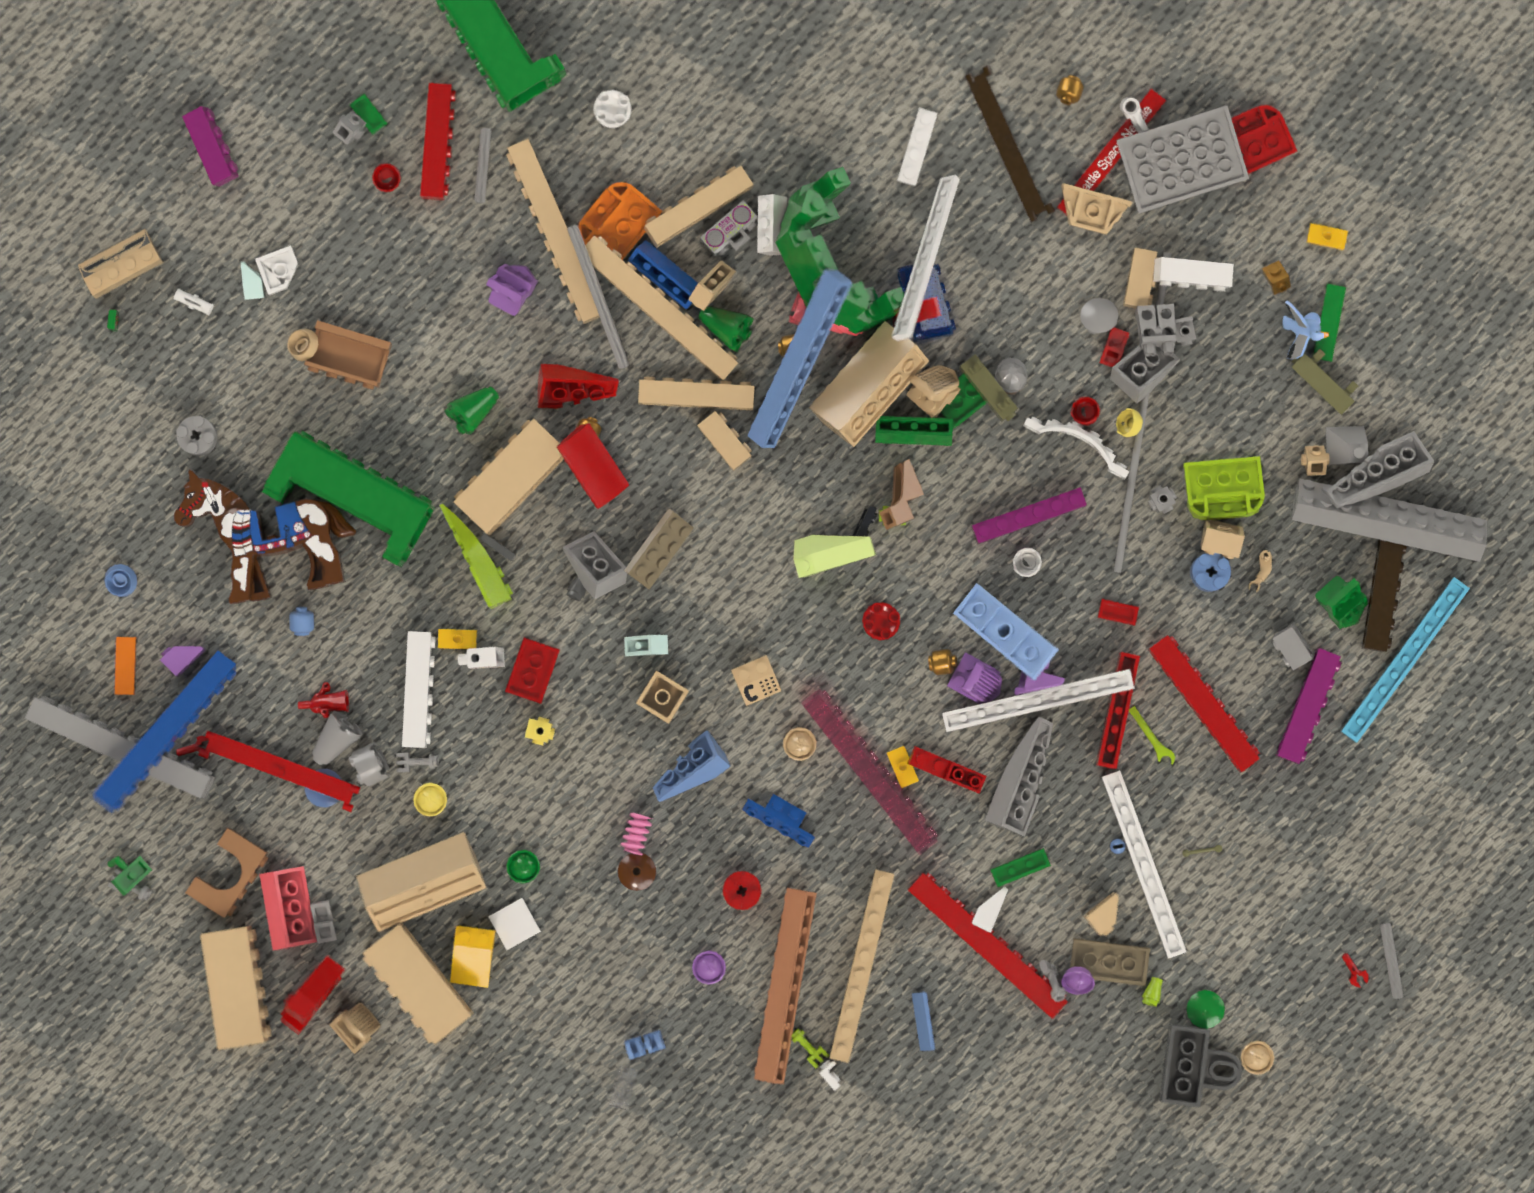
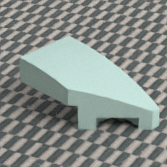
(251, 282)

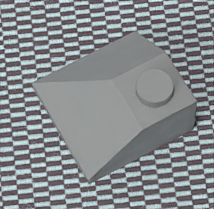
(1346, 445)

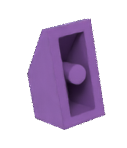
(180, 657)

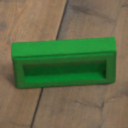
(366, 111)

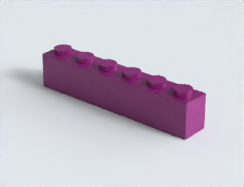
(1028, 515)
(1308, 706)

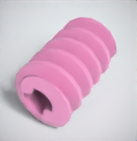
(636, 833)

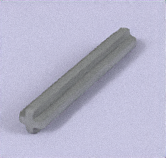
(482, 168)
(1391, 960)

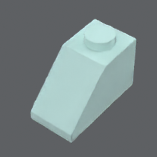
(646, 645)

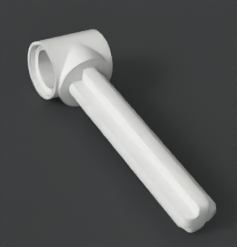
(1134, 115)

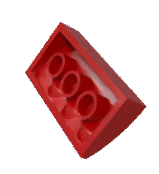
(592, 465)

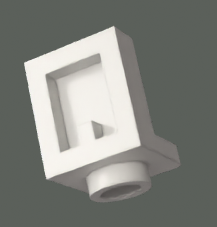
(831, 1078)

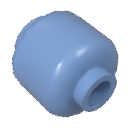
(301, 621)

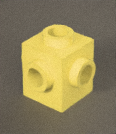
(532, 730)

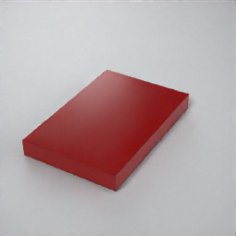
(532, 670)

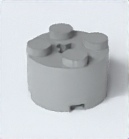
(207, 440)
(369, 764)

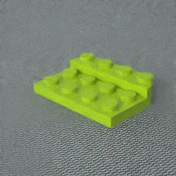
(1224, 488)

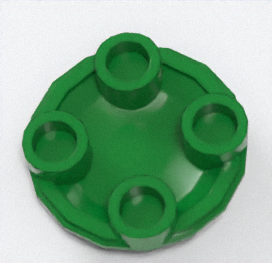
(1205, 1009)

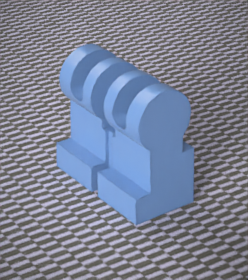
(636, 1047)

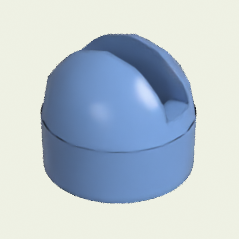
(1117, 842)

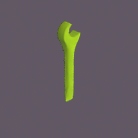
(1160, 749)

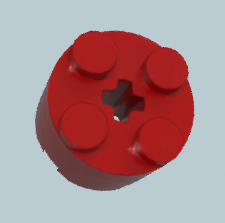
(747, 880)

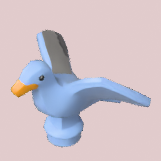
(1304, 328)

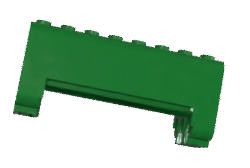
(500, 52)
(353, 490)

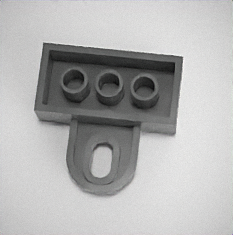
(1191, 1065)

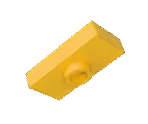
(1327, 236)
(457, 639)
(904, 772)

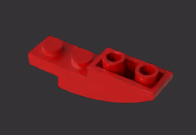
(946, 769)

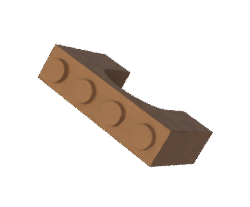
(250, 858)

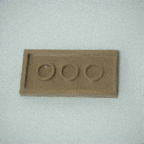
(1111, 961)

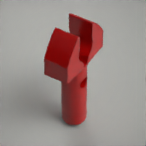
(192, 748)
(1354, 971)

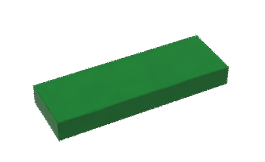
(1020, 867)

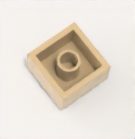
(662, 697)

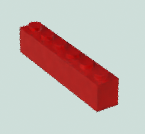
(437, 141)
(1116, 716)

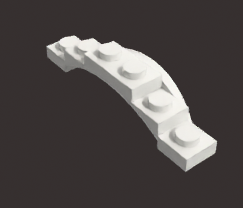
(1091, 438)

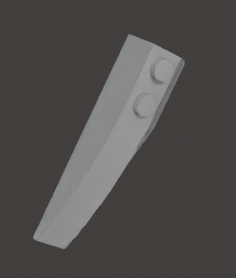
(1383, 471)
(1016, 791)

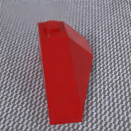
(566, 384)

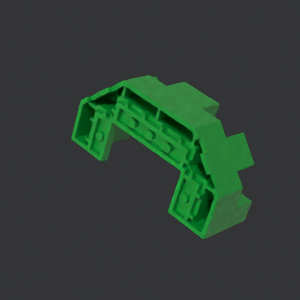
(809, 256)

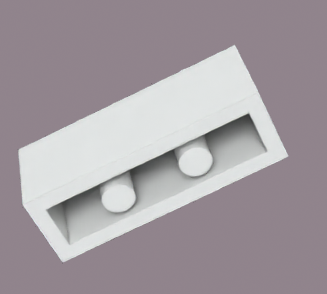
(770, 216)

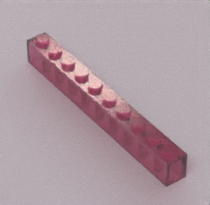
(869, 772)

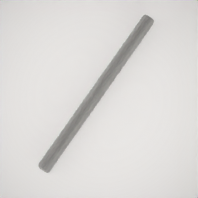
(598, 296)

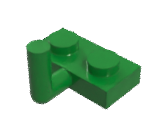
(130, 874)

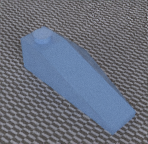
(700, 765)

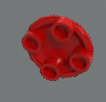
(881, 621)

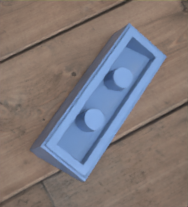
(923, 1021)

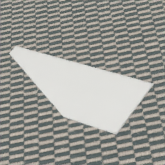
(988, 911)

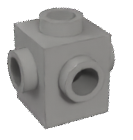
(349, 127)
(1155, 503)

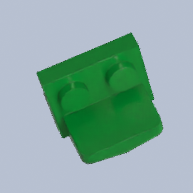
(1342, 601)

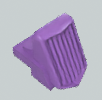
(511, 287)
(976, 680)
(1043, 681)

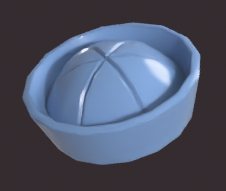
(122, 574)

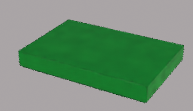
(964, 404)

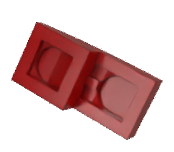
(1114, 347)

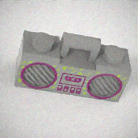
(735, 222)

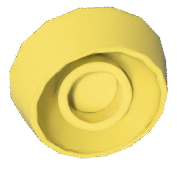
(430, 799)

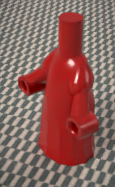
(326, 703)

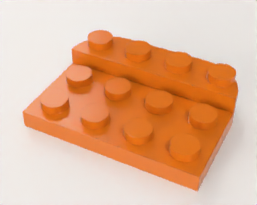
(618, 217)

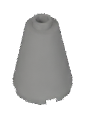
(335, 738)

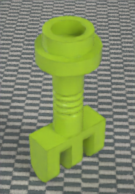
(797, 1035)

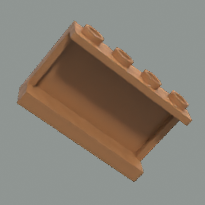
(349, 355)

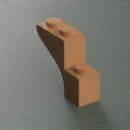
(905, 489)

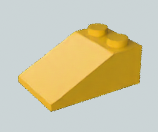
(472, 956)

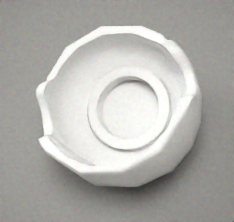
(1032, 557)

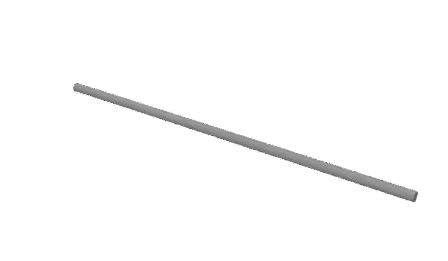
(1134, 462)

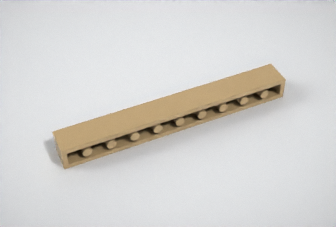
(554, 228)
(659, 309)
(861, 965)

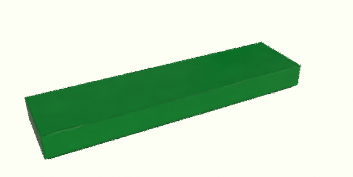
(1330, 320)

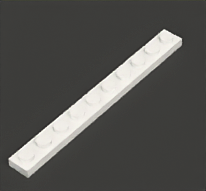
(925, 258)
(1038, 700)
(1144, 864)

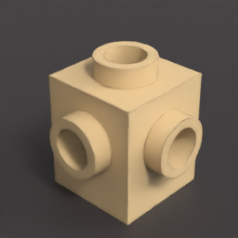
(1315, 460)

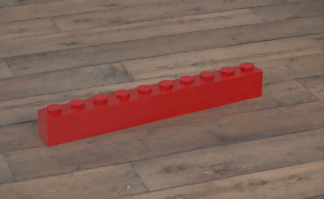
(987, 945)

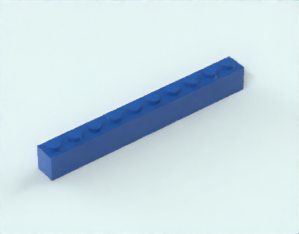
(164, 732)

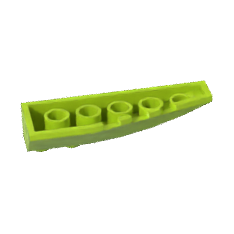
(481, 565)

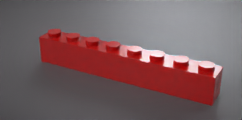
(1203, 703)

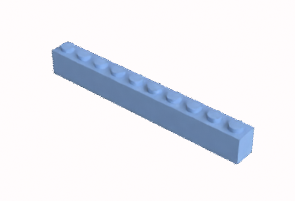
(799, 358)

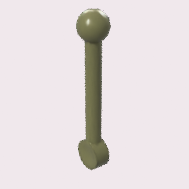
(1218, 848)

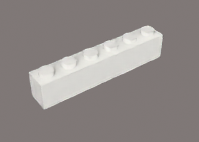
(417, 689)

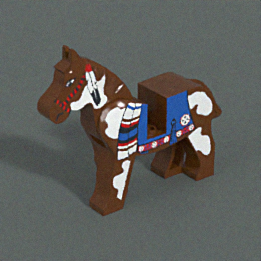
(300, 525)

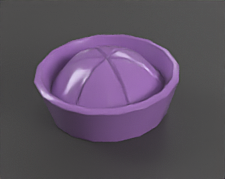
(708, 967)
(1078, 981)

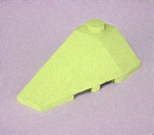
(825, 552)

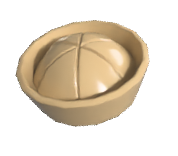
(309, 344)
(799, 743)
(1257, 1057)

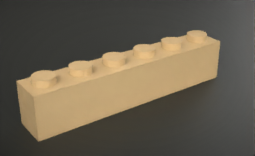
(699, 206)
(696, 394)

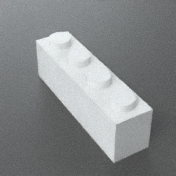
(1193, 272)

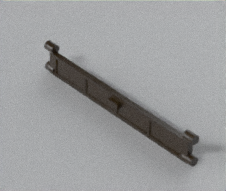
(1006, 145)

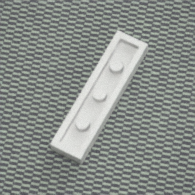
(917, 147)

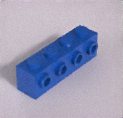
(663, 273)

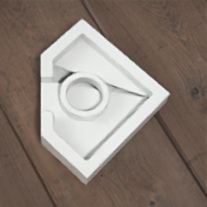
(277, 269)

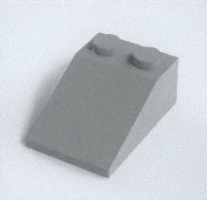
(1141, 374)
(595, 565)

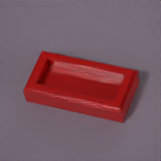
(1118, 612)

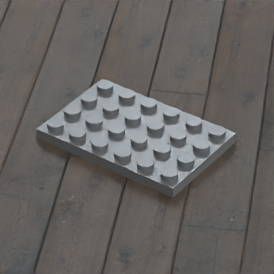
(1182, 159)

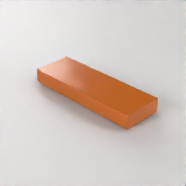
(125, 666)

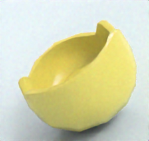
(1132, 422)

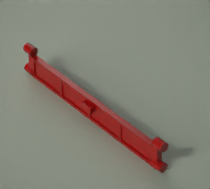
(280, 768)

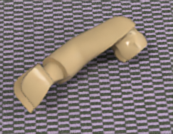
(1265, 569)

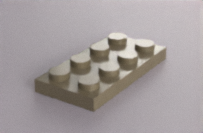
(658, 549)

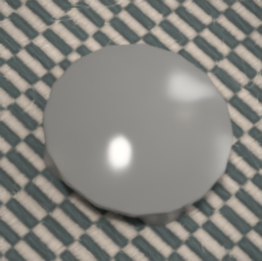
(1099, 315)

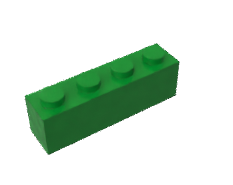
(914, 430)

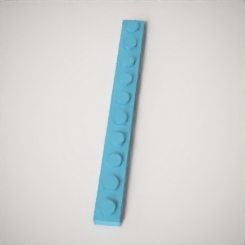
(1405, 659)

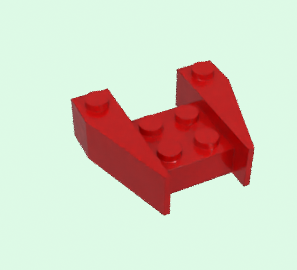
(311, 995)

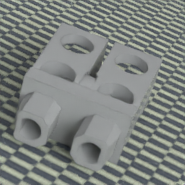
(1156, 328)

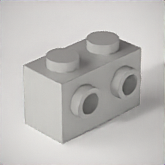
(1293, 647)

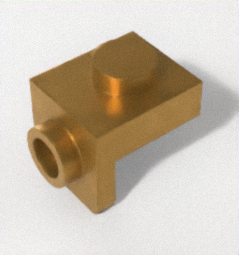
(1277, 277)

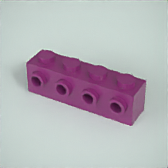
(210, 146)

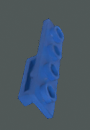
(782, 817)

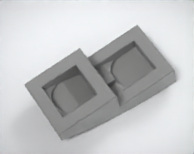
(323, 921)

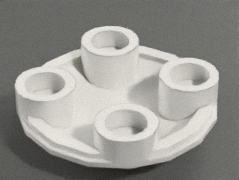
(612, 108)

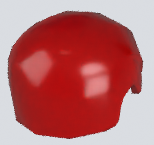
(384, 172)
(1092, 411)

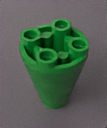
(727, 325)
(471, 409)

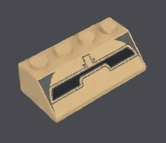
(120, 264)

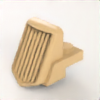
(934, 389)
(355, 1026)

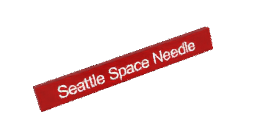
(1111, 154)

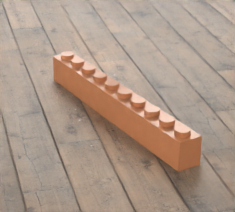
(785, 986)

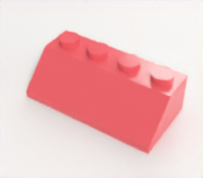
(288, 908)

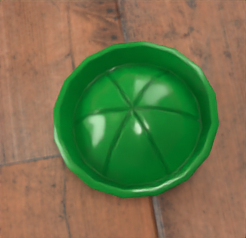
(523, 866)

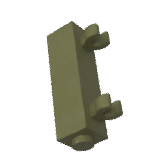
(1322, 383)
(989, 388)

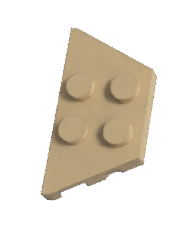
(1092, 209)

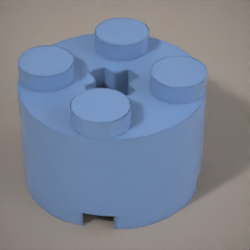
(1201, 578)

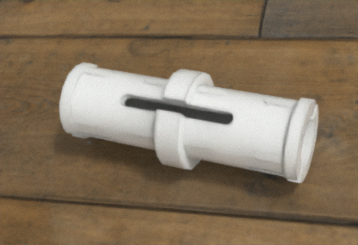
(183, 297)

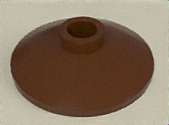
(646, 875)

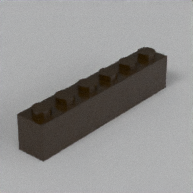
(1383, 595)

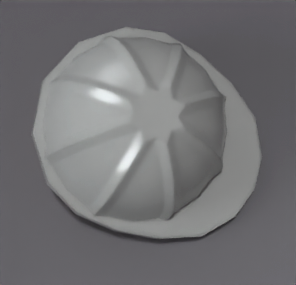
(1011, 375)

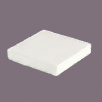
(514, 923)

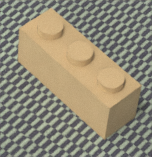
(1140, 278)
(712, 285)
(725, 440)

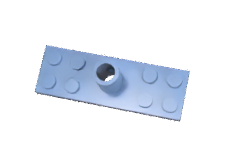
(1005, 631)

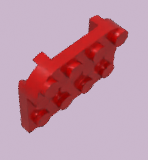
(1262, 137)

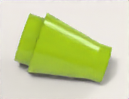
(1153, 992)

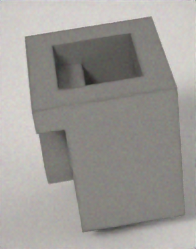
(1187, 323)

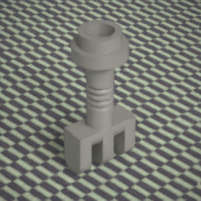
(432, 761)
(144, 893)
(1050, 970)

